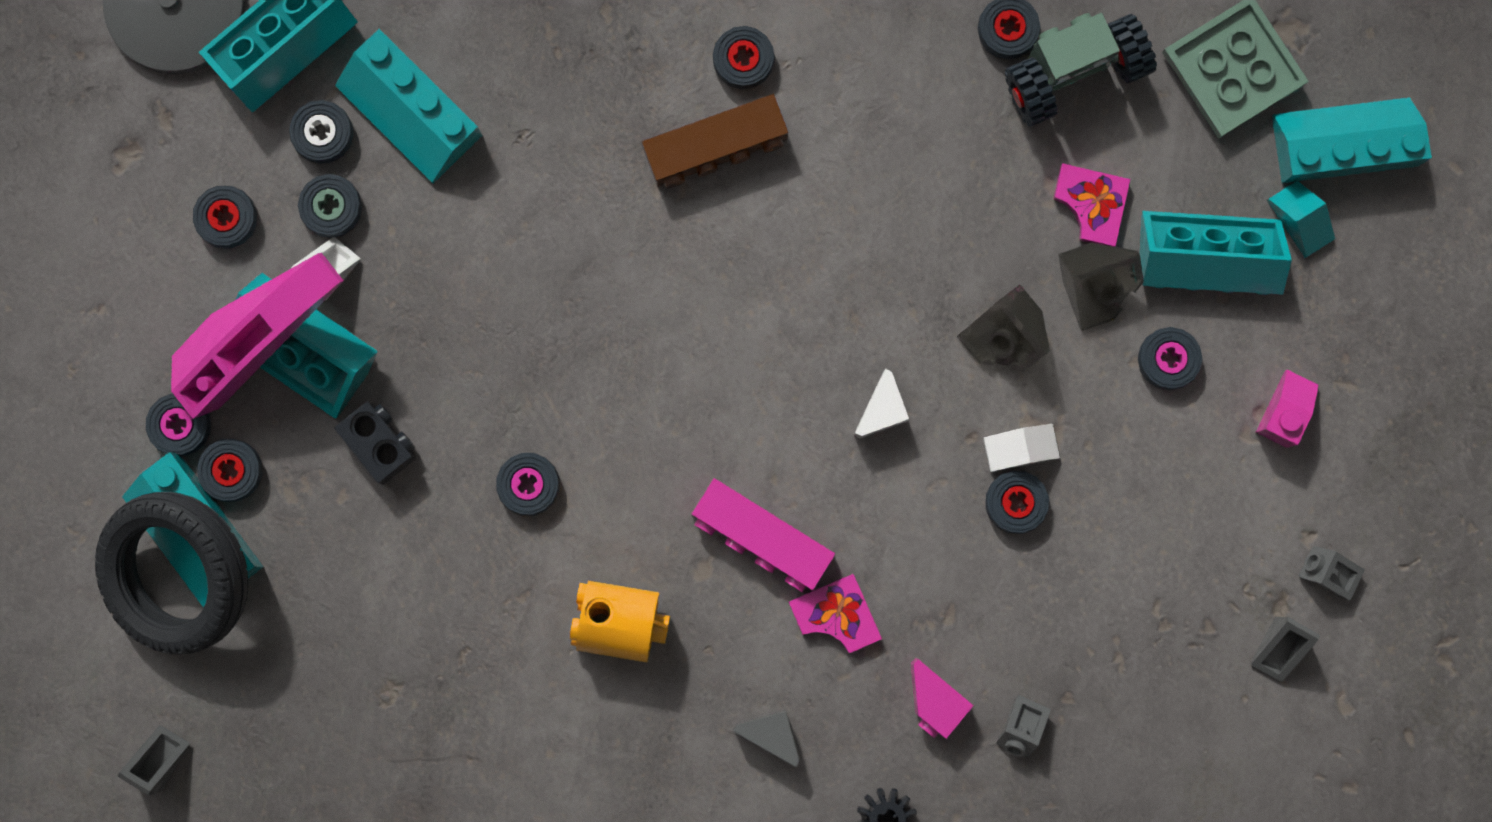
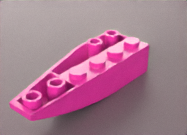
(246, 333)

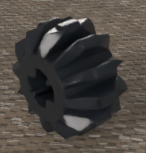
(881, 806)

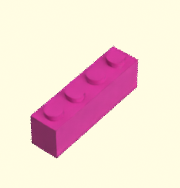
(762, 534)

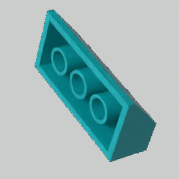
(275, 44)
(407, 106)
(1350, 140)
(1214, 252)
(319, 360)
(175, 475)

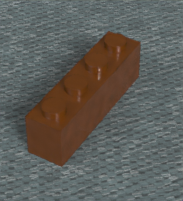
(715, 141)

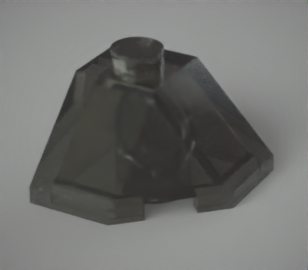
(1099, 281)
(1008, 333)

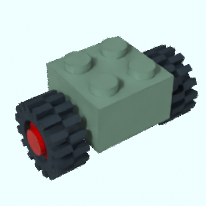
(1074, 54)

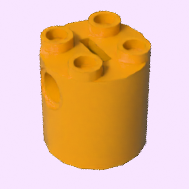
(630, 625)

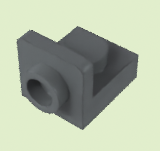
(1332, 572)
(1023, 727)

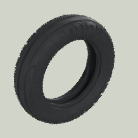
(126, 596)

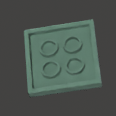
(1235, 67)

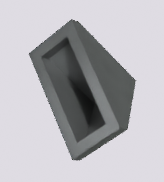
(1283, 647)
(772, 734)
(154, 761)

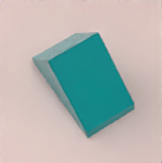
(1303, 217)

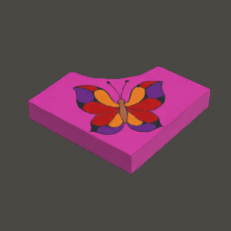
(1095, 200)
(837, 611)

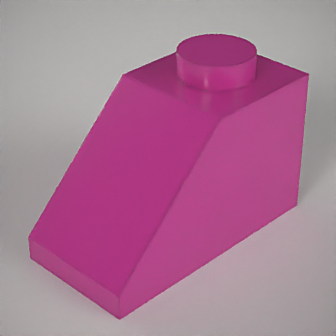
(1289, 410)
(936, 701)

